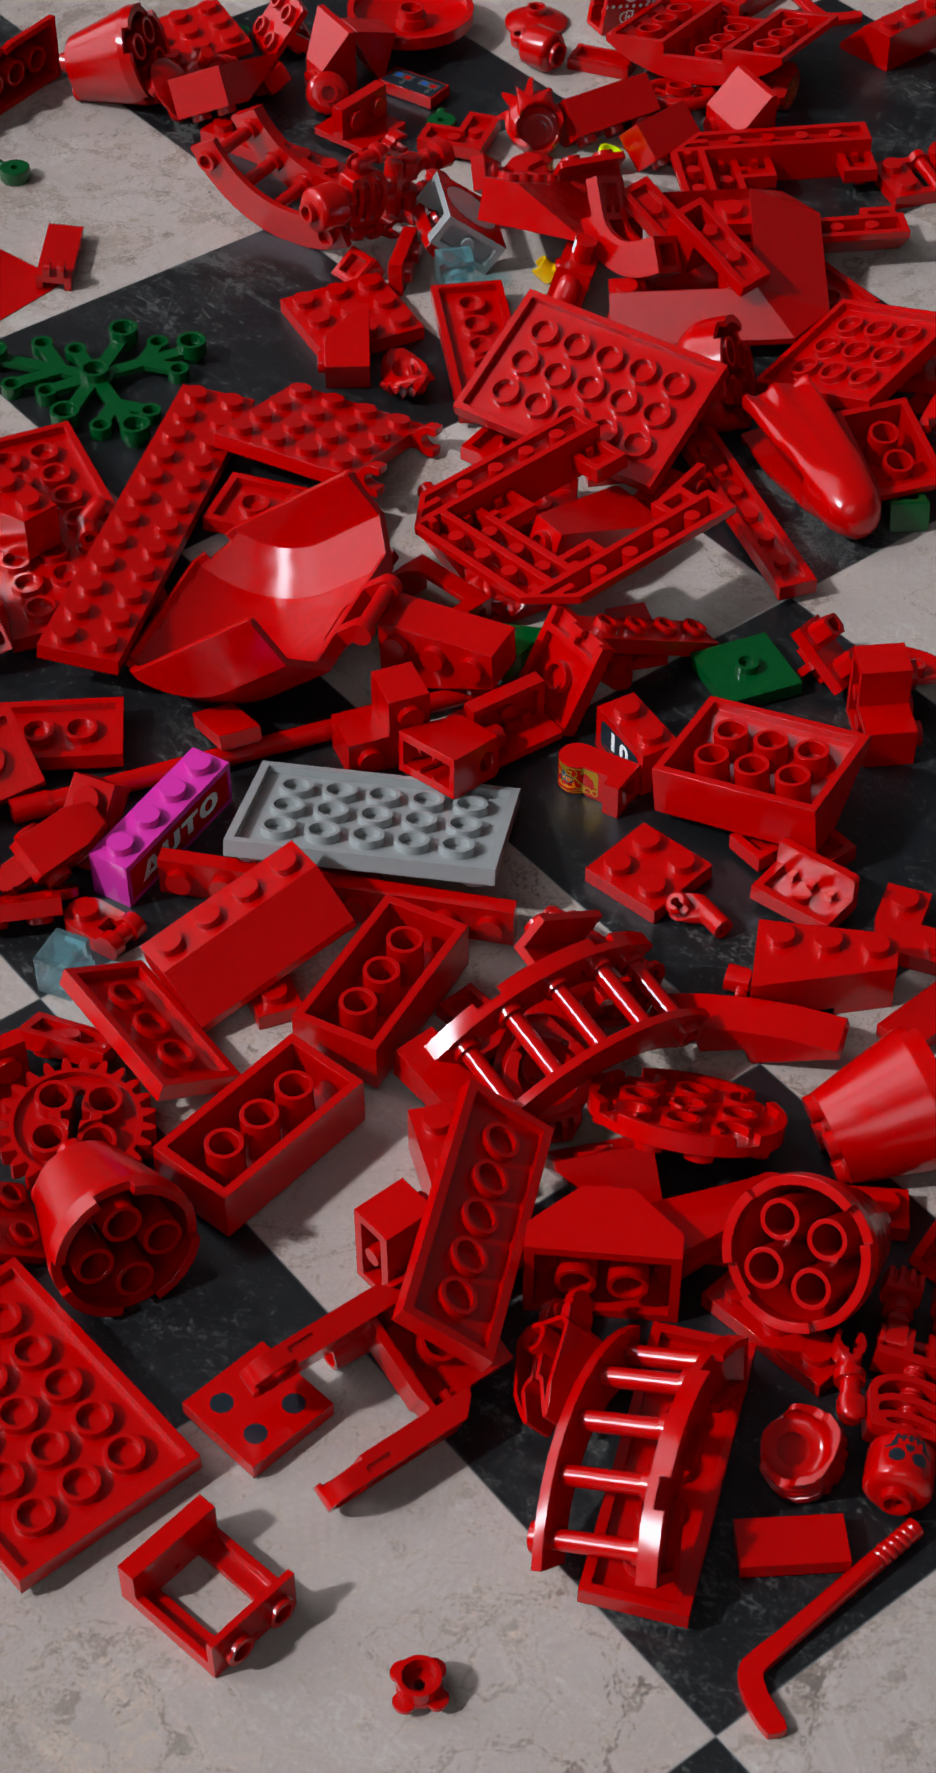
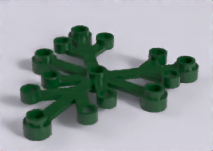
(98, 375)

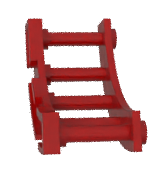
(297, 174)
(551, 980)
(704, 1386)

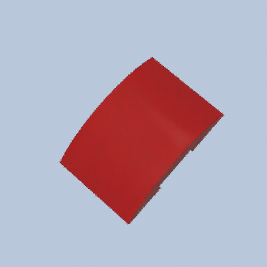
(704, 46)

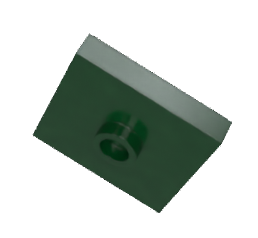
(746, 671)

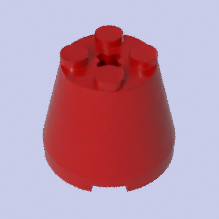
(115, 57)
(879, 1111)
(111, 1227)
(805, 1250)

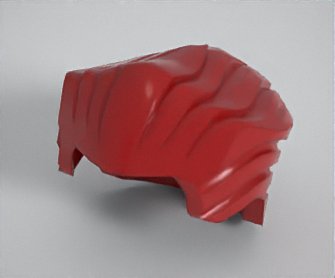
(803, 1453)

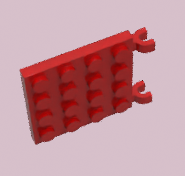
(325, 435)

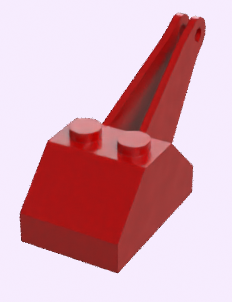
(625, 1247)

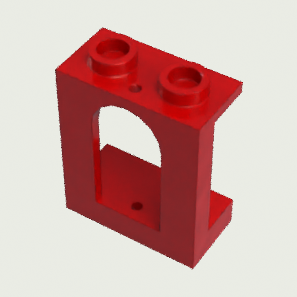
(422, 568)
(169, 1551)

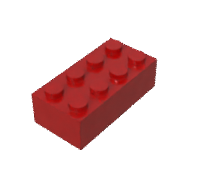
(383, 987)
(261, 1133)

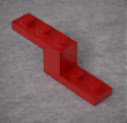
(699, 235)

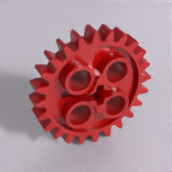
(32, 1124)

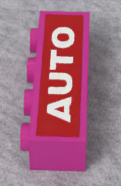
(165, 817)

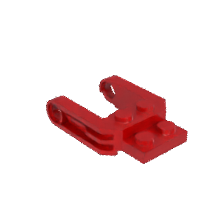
(423, 1375)

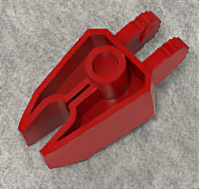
(52, 848)
(551, 1359)

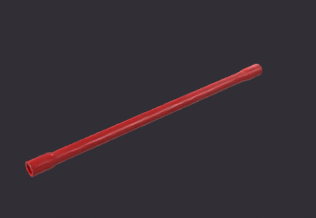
(47, 802)

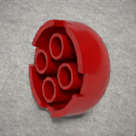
(720, 341)

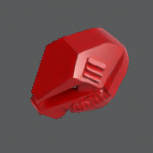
(522, 1073)

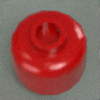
(542, 48)
(325, 91)

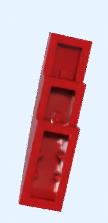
(765, 1028)

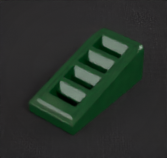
(907, 513)

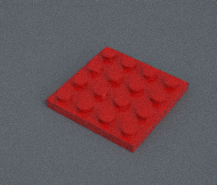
(858, 353)

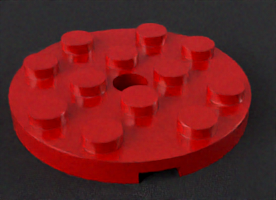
(686, 1114)

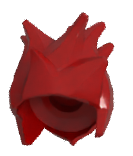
(533, 119)

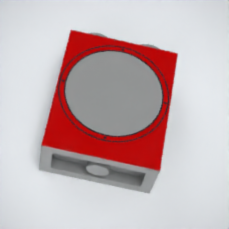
(459, 221)

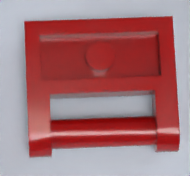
(900, 184)

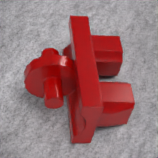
(823, 652)

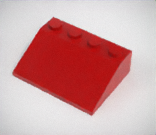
(534, 203)
(759, 773)

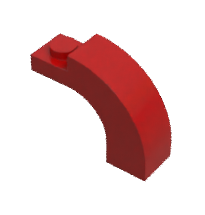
(617, 243)

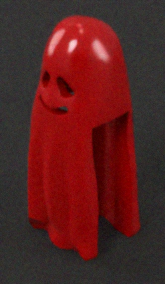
(812, 457)

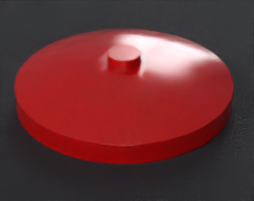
(418, 22)

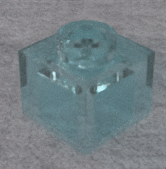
(454, 265)
(59, 952)

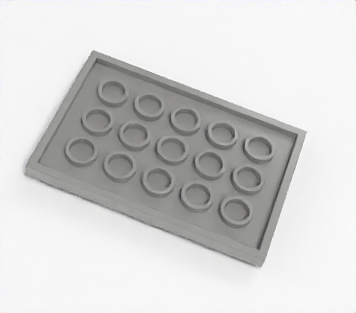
(374, 823)

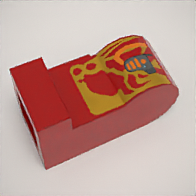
(598, 776)

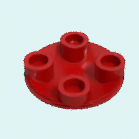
(158, 87)

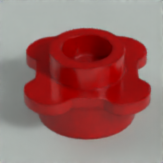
(419, 1670)

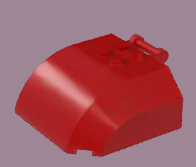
(274, 599)

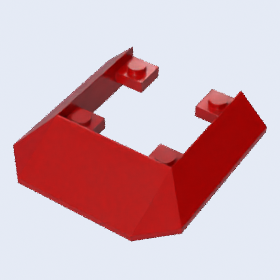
(774, 154)
(783, 237)
(484, 505)

